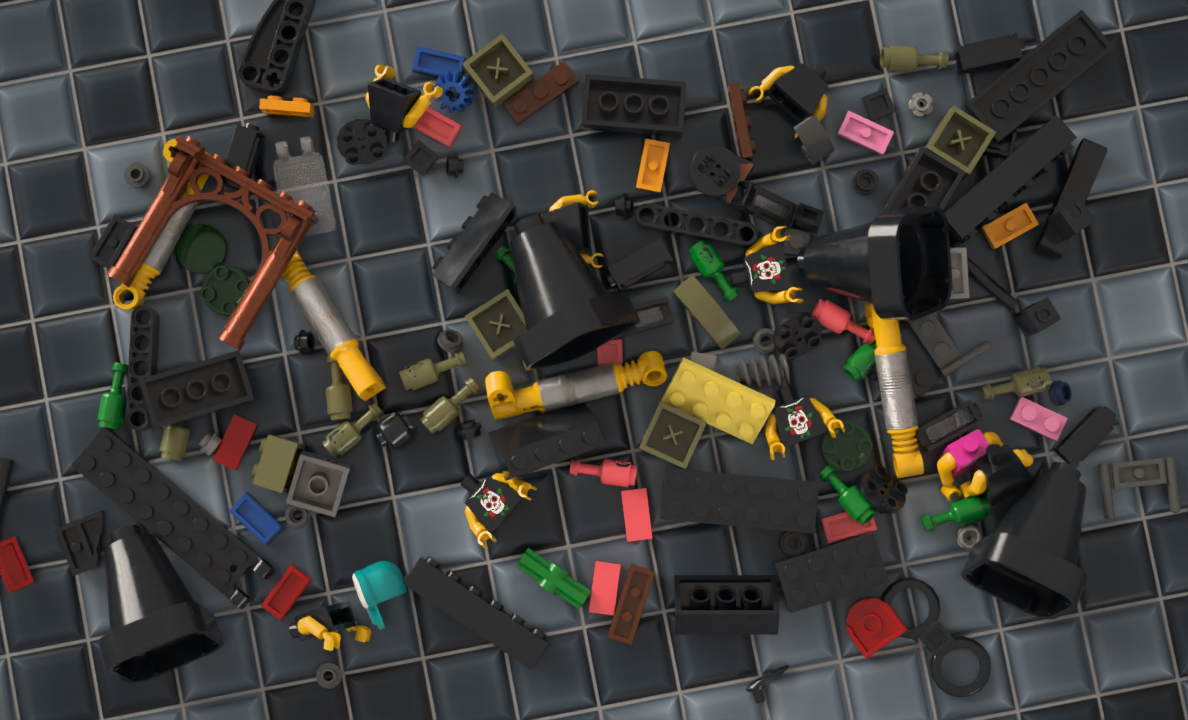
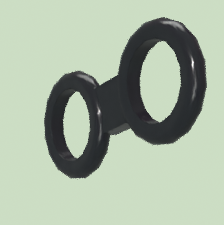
(940, 641)

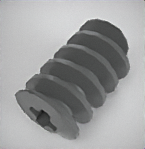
(762, 371)

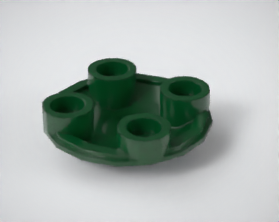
(201, 248)
(224, 289)
(849, 449)

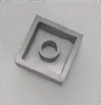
(318, 483)

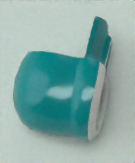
(377, 584)

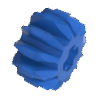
(465, 94)

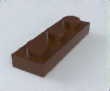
(541, 92)
(741, 121)
(631, 604)

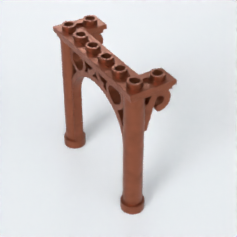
(168, 203)

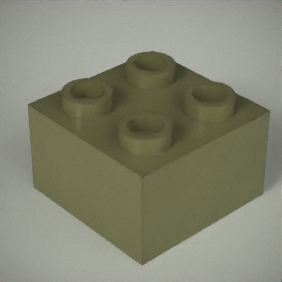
(498, 71)
(960, 139)
(498, 324)
(672, 435)
(277, 463)

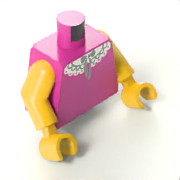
(961, 457)

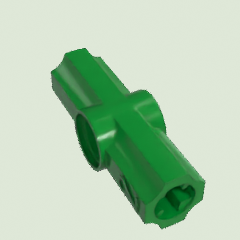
(553, 578)

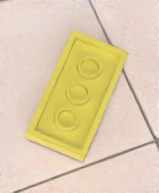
(718, 400)

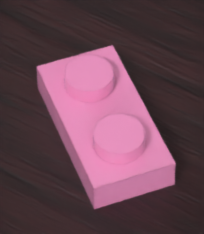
(865, 133)
(1038, 419)

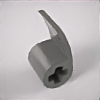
(814, 139)

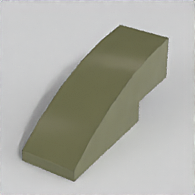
(706, 312)

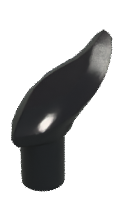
(762, 682)

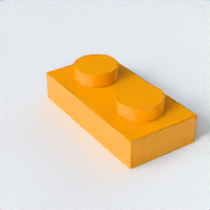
(278, 106)
(652, 166)
(1009, 226)

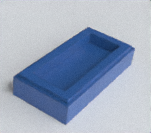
(436, 63)
(256, 518)

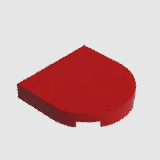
(873, 625)

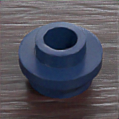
(1060, 392)

